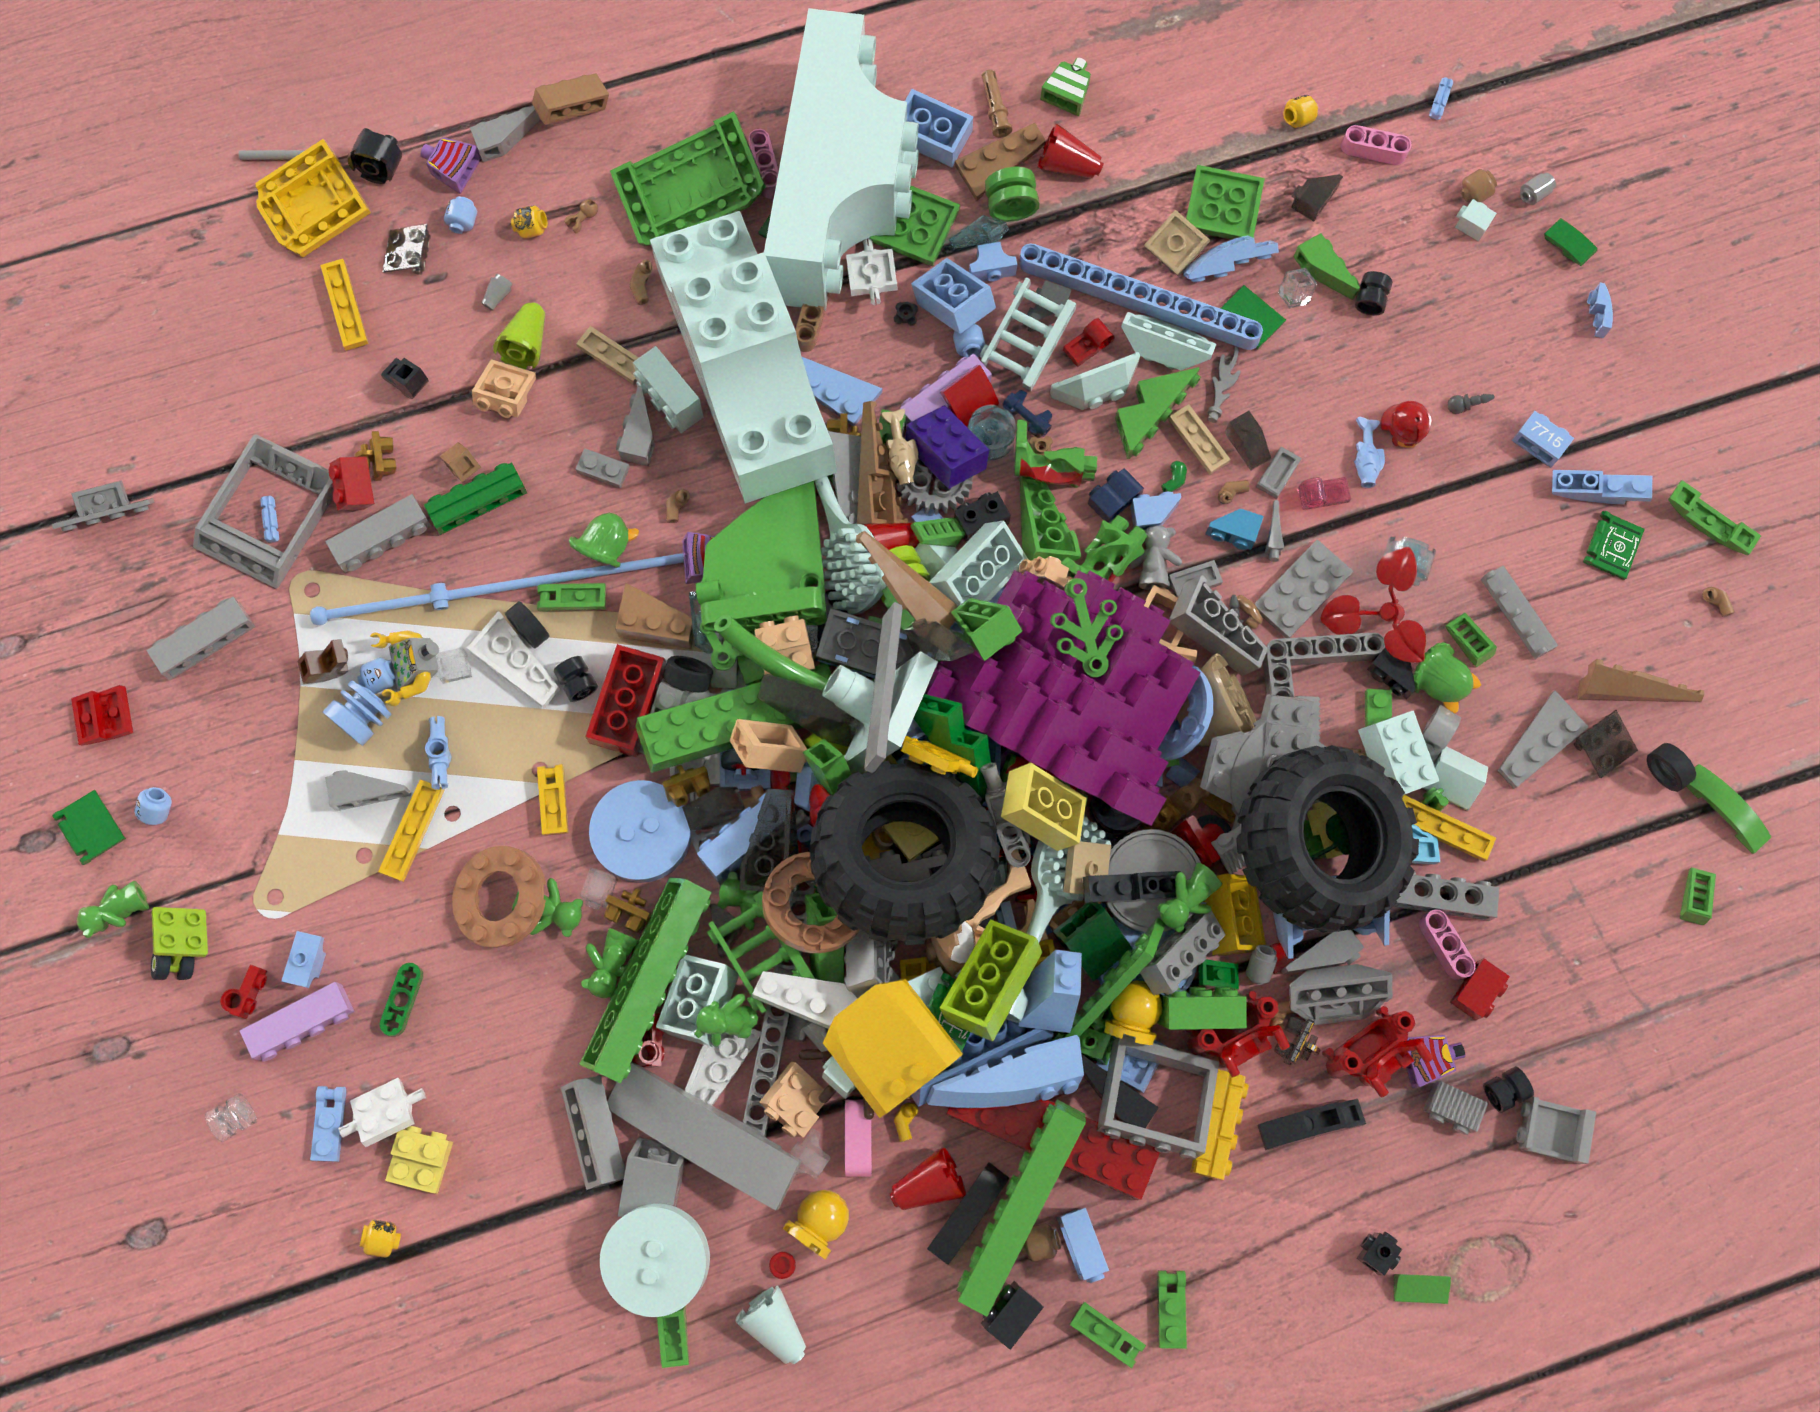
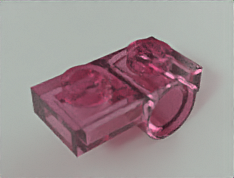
(1320, 493)

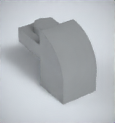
(1440, 730)

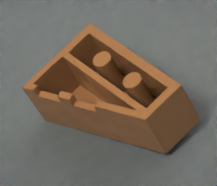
(652, 620)

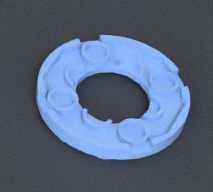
(1194, 725)

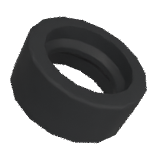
(527, 624)
(688, 674)
(1671, 767)

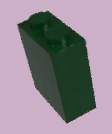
(1095, 936)

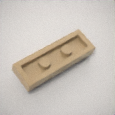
(608, 353)
(1199, 439)

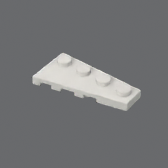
(510, 657)
(804, 997)
(718, 1065)

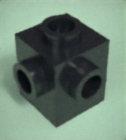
(1371, 1254)

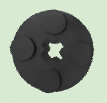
(375, 156)

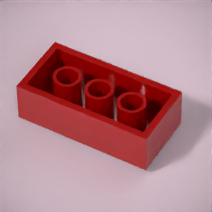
(624, 697)

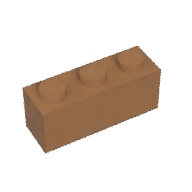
(570, 98)

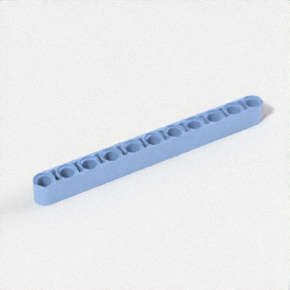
(1146, 305)

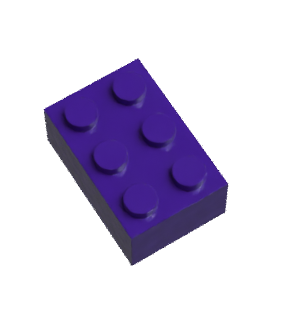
(947, 446)

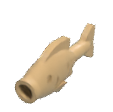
(902, 454)

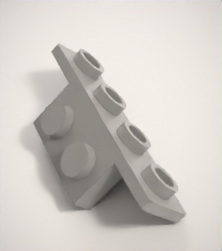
(99, 502)

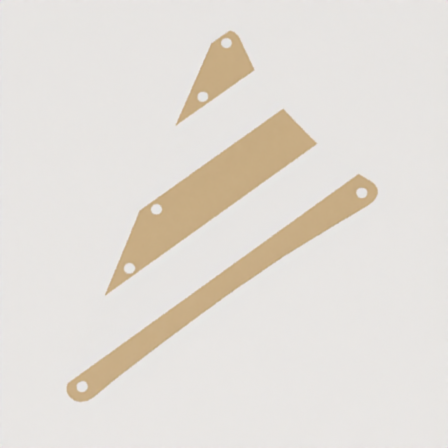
(489, 727)

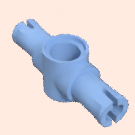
(436, 742)

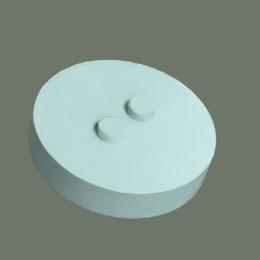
(654, 1260)

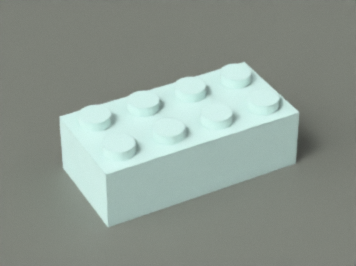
(981, 565)

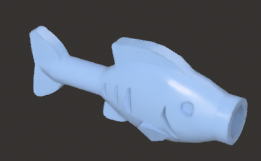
(1368, 459)

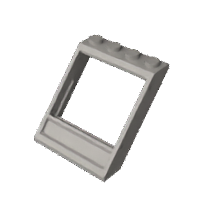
(243, 550)

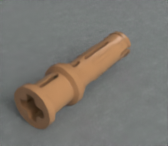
(998, 112)

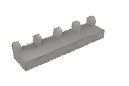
(1519, 612)

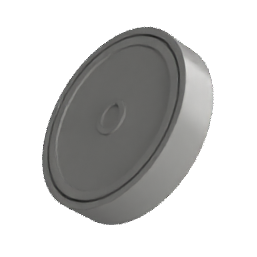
(1142, 853)

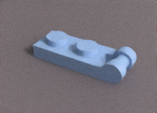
(326, 1135)

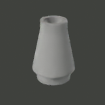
(497, 290)

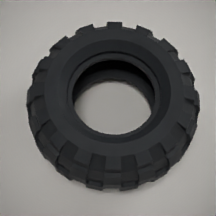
(1376, 827)
(895, 908)

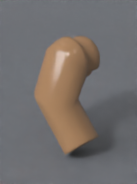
(1230, 489)
(1719, 598)
(1284, 1009)

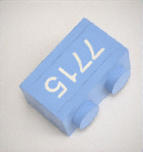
(1543, 439)

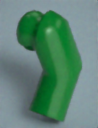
(1178, 477)

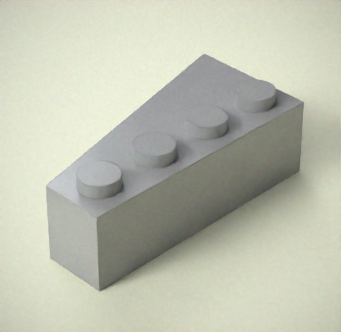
(1215, 627)

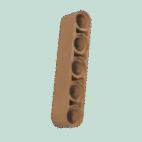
(809, 327)

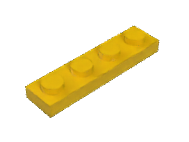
(344, 304)
(411, 831)
(1451, 831)

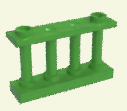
(785, 952)

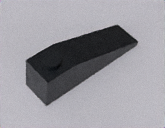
(1130, 1105)

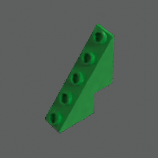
(945, 727)

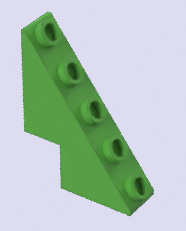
(1155, 400)

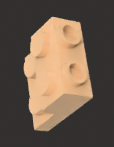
(503, 389)
(1047, 569)
(788, 639)
(793, 1101)

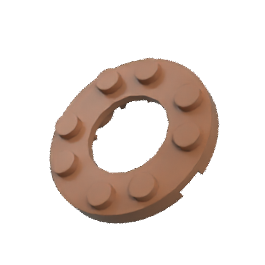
(528, 907)
(782, 920)

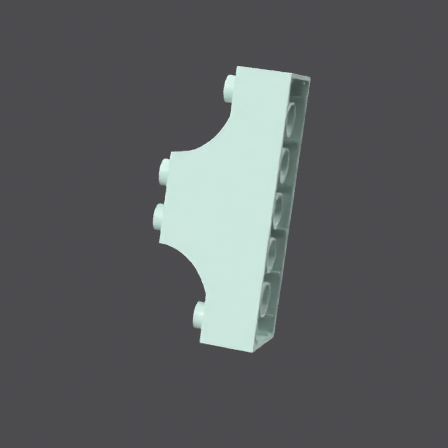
(841, 160)
(745, 356)

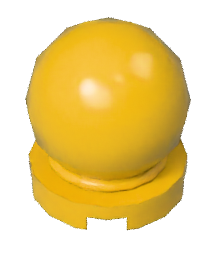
(1135, 1013)
(820, 1220)

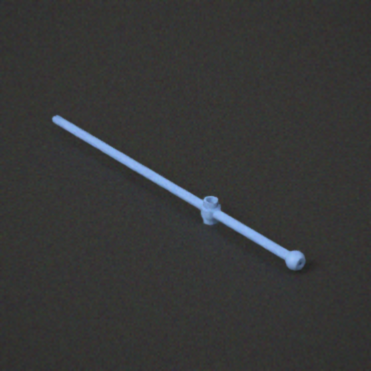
(440, 596)

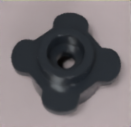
(908, 307)

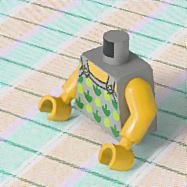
(412, 663)

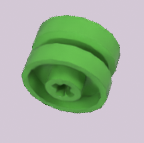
(1012, 194)

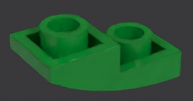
(1571, 241)

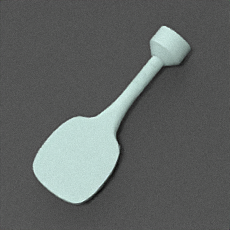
(848, 566)
(1049, 875)

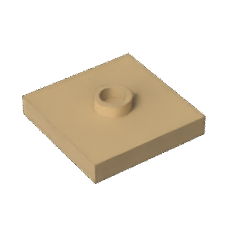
(1177, 243)
(1085, 860)

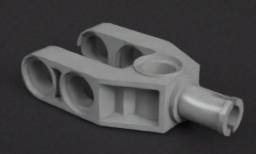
(994, 798)

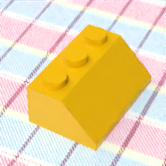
(1238, 914)

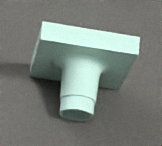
(855, 695)

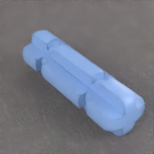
(1441, 98)
(269, 519)

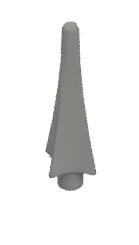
(1275, 540)

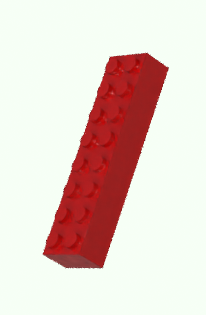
(1094, 1155)

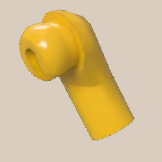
(903, 1119)

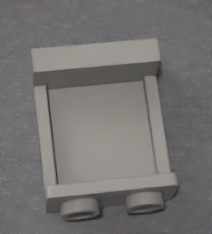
(1556, 1130)

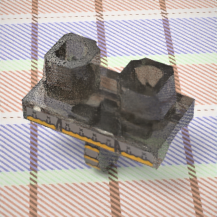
(1301, 1030)

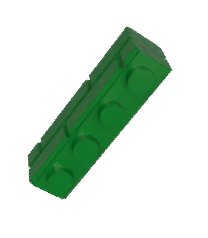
(475, 498)

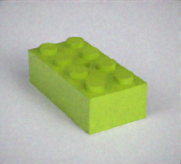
(991, 980)

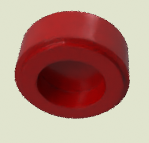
(782, 1265)

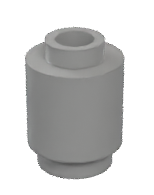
(1537, 188)
(1261, 964)

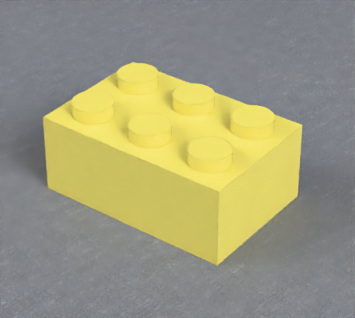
(1044, 807)

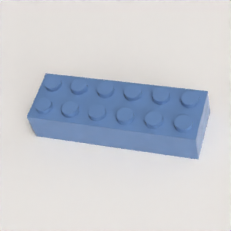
(981, 1051)

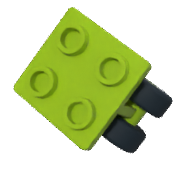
(177, 939)

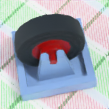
(735, 774)

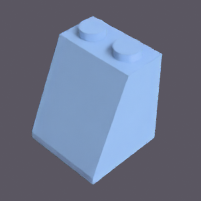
(1053, 992)

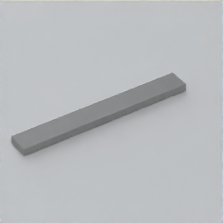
(883, 688)

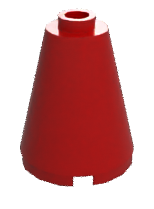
(1069, 155)
(893, 534)
(929, 1183)

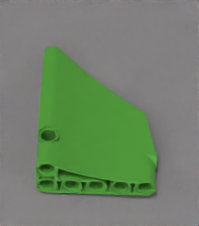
(766, 563)

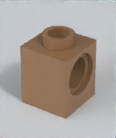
(460, 461)

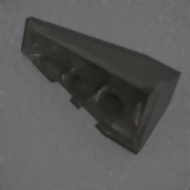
(772, 840)

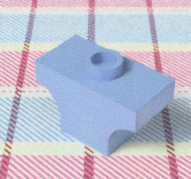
(993, 263)
(304, 960)

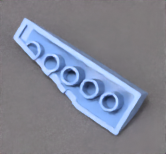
(1036, 1075)

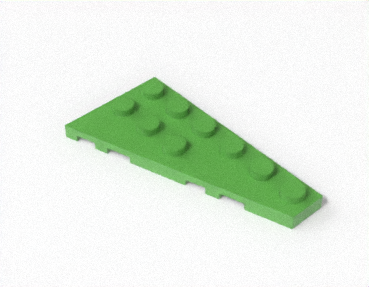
(1117, 979)

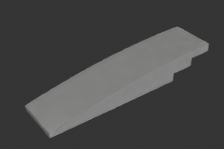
(705, 1135)

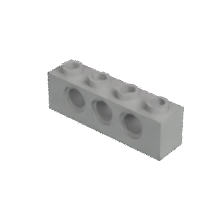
(1485, 897)

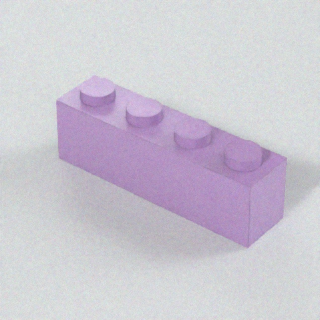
(930, 396)
(297, 1021)

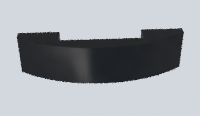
(968, 1213)

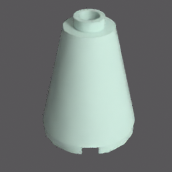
(773, 1325)

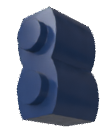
(1114, 495)

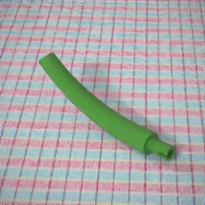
(764, 655)

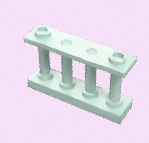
(1050, 332)

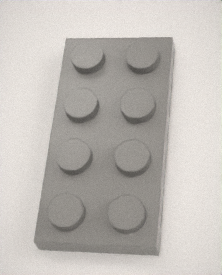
(1302, 589)

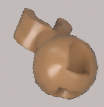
(587, 210)

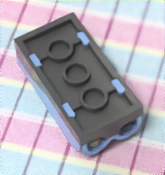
(855, 644)

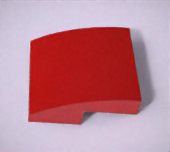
(969, 394)
(102, 715)

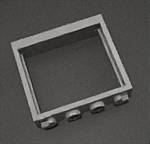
(1168, 1057)

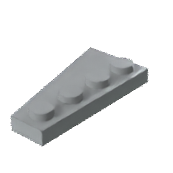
(846, 480)
(1545, 737)

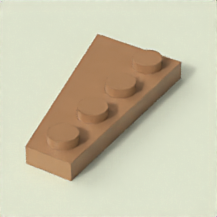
(998, 155)

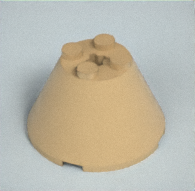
(1230, 704)

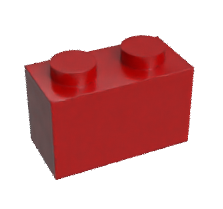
(351, 483)
(1480, 990)

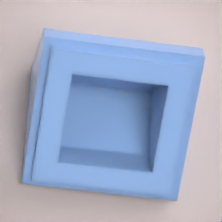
(1182, 773)

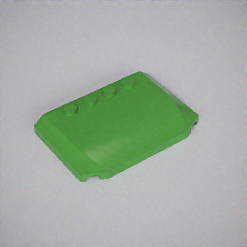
(690, 181)

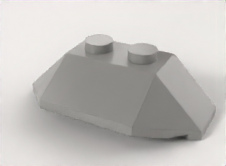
(1340, 993)

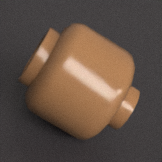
(1478, 186)
(1041, 1243)

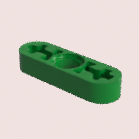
(396, 989)

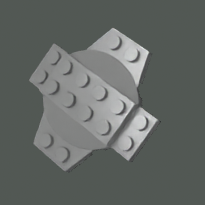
(1240, 757)

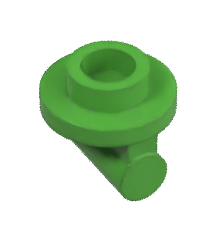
(1435, 799)

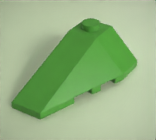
(1043, 525)

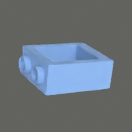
(1083, 1245)

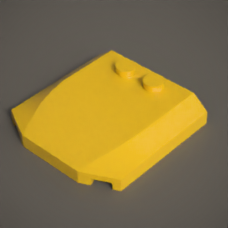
(309, 200)
(889, 1044)

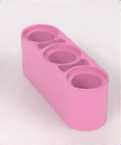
(1386, 142)
(764, 154)
(1447, 958)
(857, 1140)

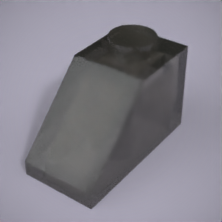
(1315, 195)
(1248, 440)

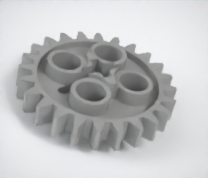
(938, 499)

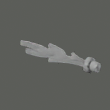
(1226, 381)

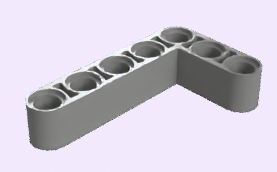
(1313, 655)

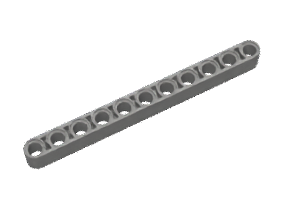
(772, 1048)

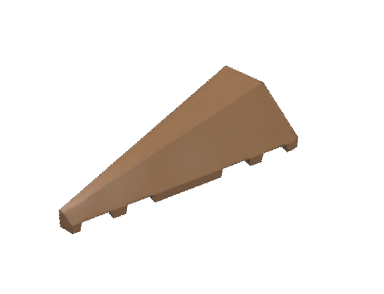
(876, 491)
(907, 586)
(1625, 685)

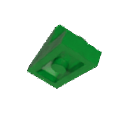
(1218, 973)

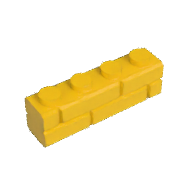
(1223, 1119)

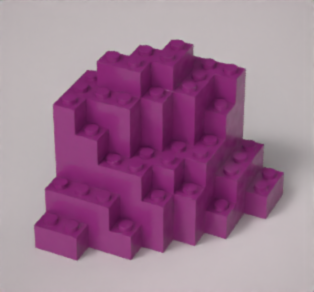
(1052, 713)

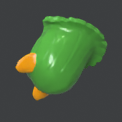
(604, 539)
(1444, 676)

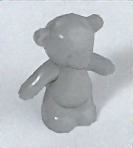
(1155, 557)

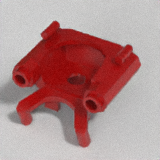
(1241, 1044)
(1377, 1051)

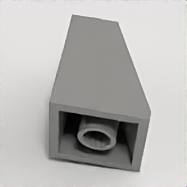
(651, 1176)

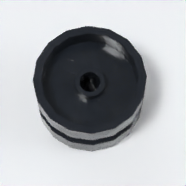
(1110, 819)

